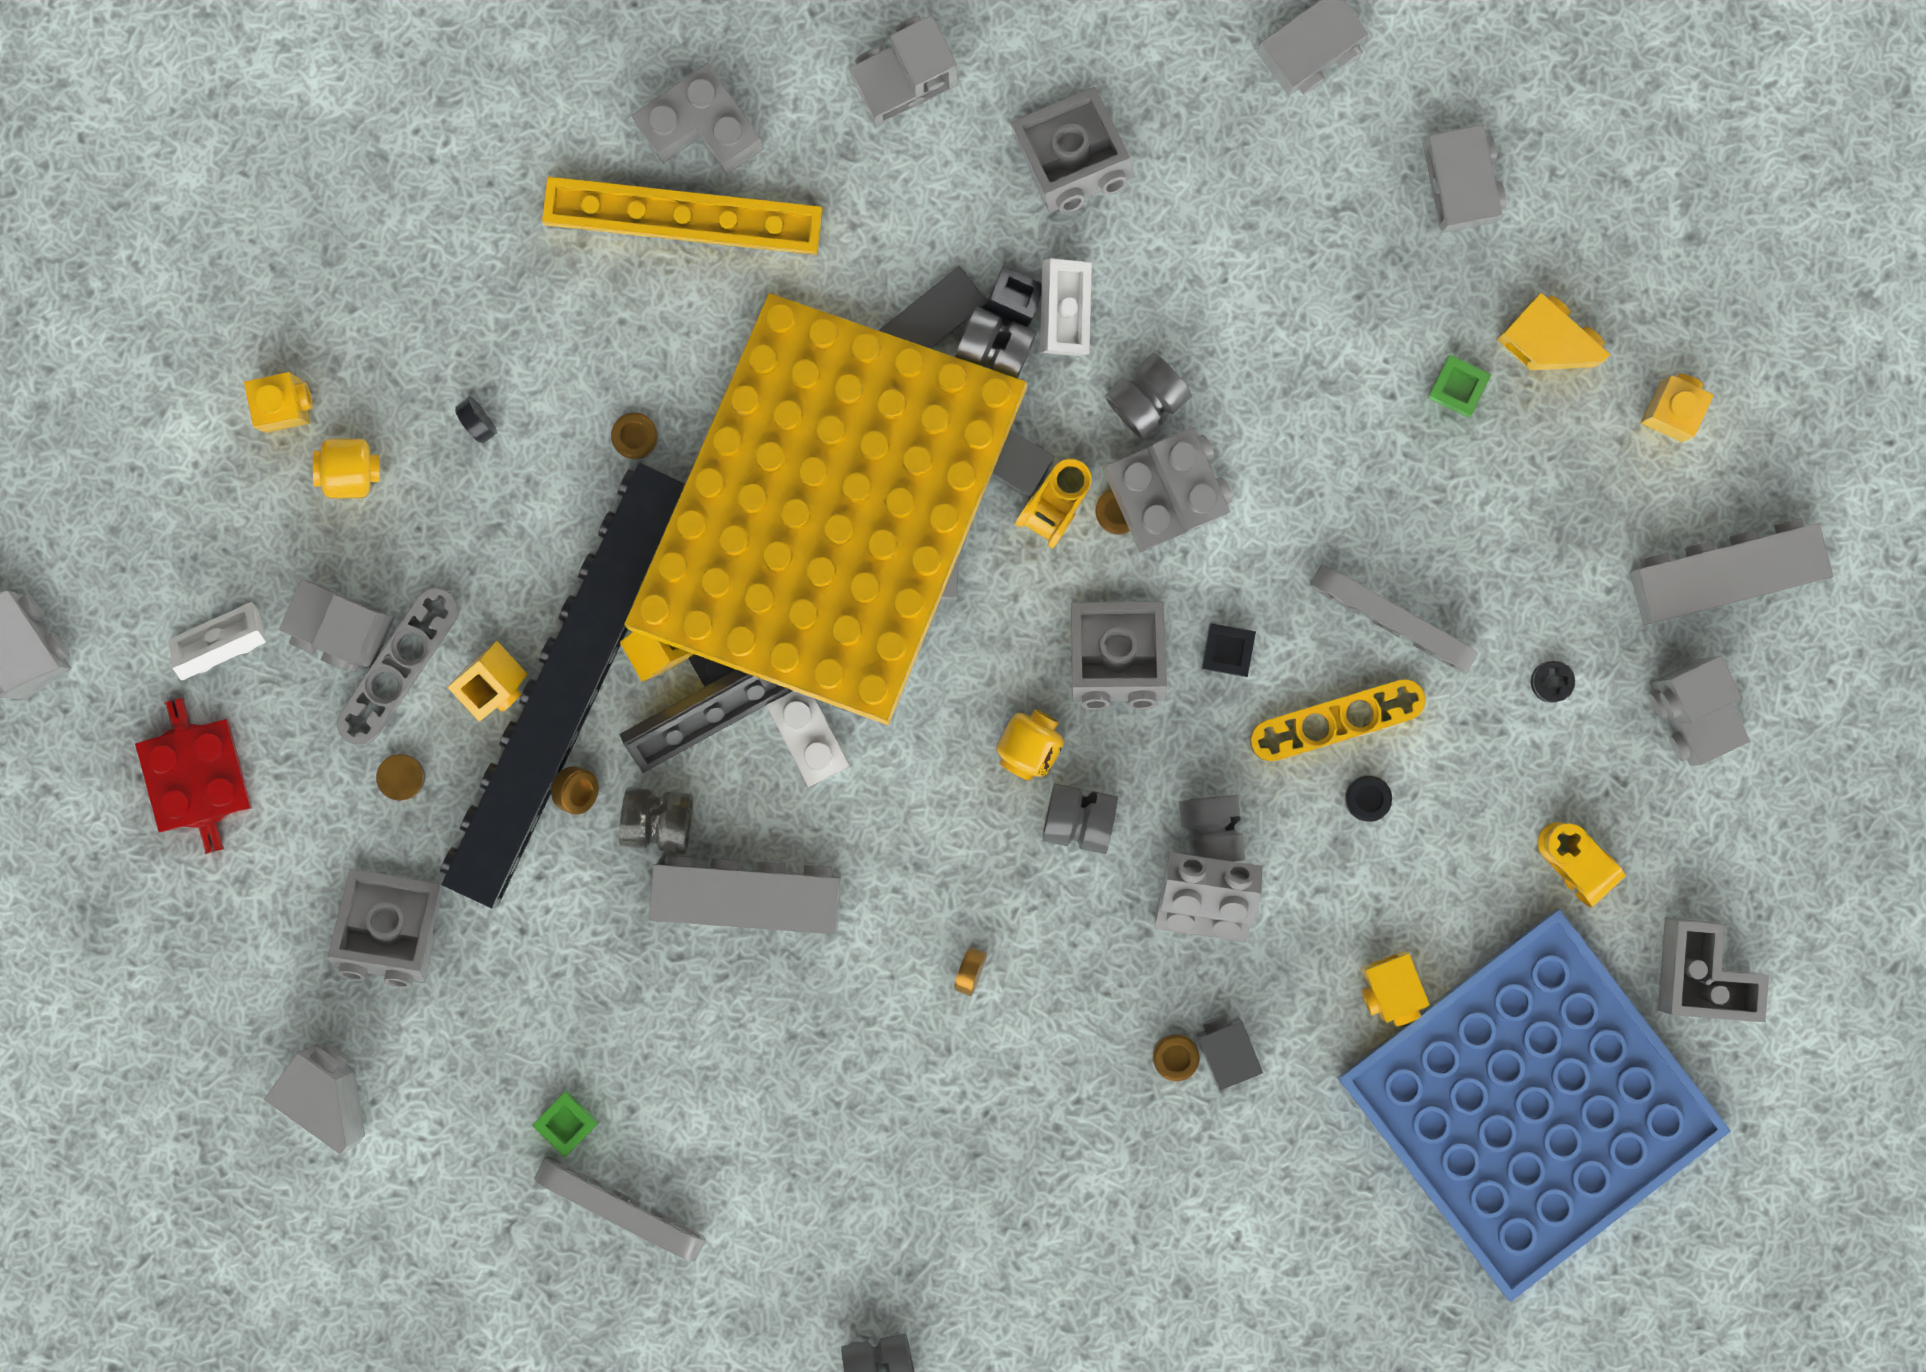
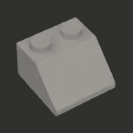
(27, 652)
(321, 1097)

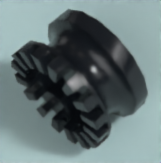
(1561, 670)

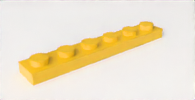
(682, 215)

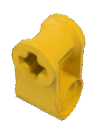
(1054, 504)
(1583, 866)

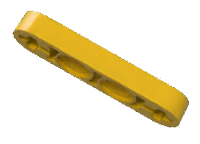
(1336, 718)

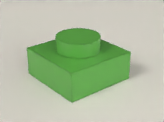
(1459, 386)
(565, 1123)

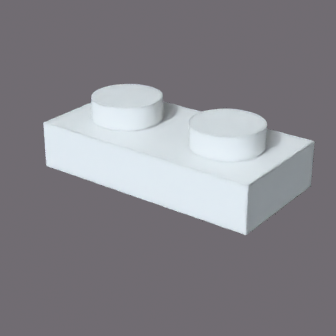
(1065, 307)
(216, 641)
(808, 737)

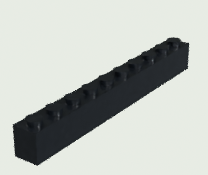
(563, 692)

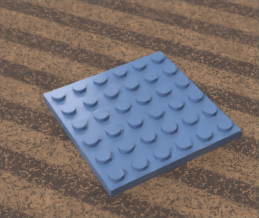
(1533, 1104)

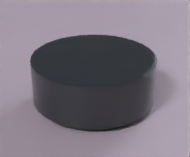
(475, 420)
(1368, 798)

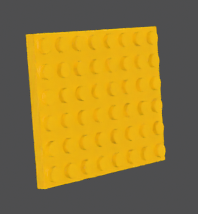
(827, 508)

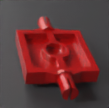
(193, 776)

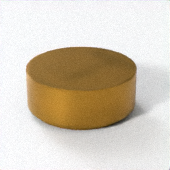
(634, 436)
(1109, 514)
(400, 777)
(575, 790)
(970, 971)
(1176, 1057)

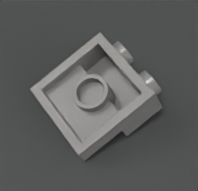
(1073, 151)
(1168, 489)
(1118, 654)
(1209, 897)
(385, 928)

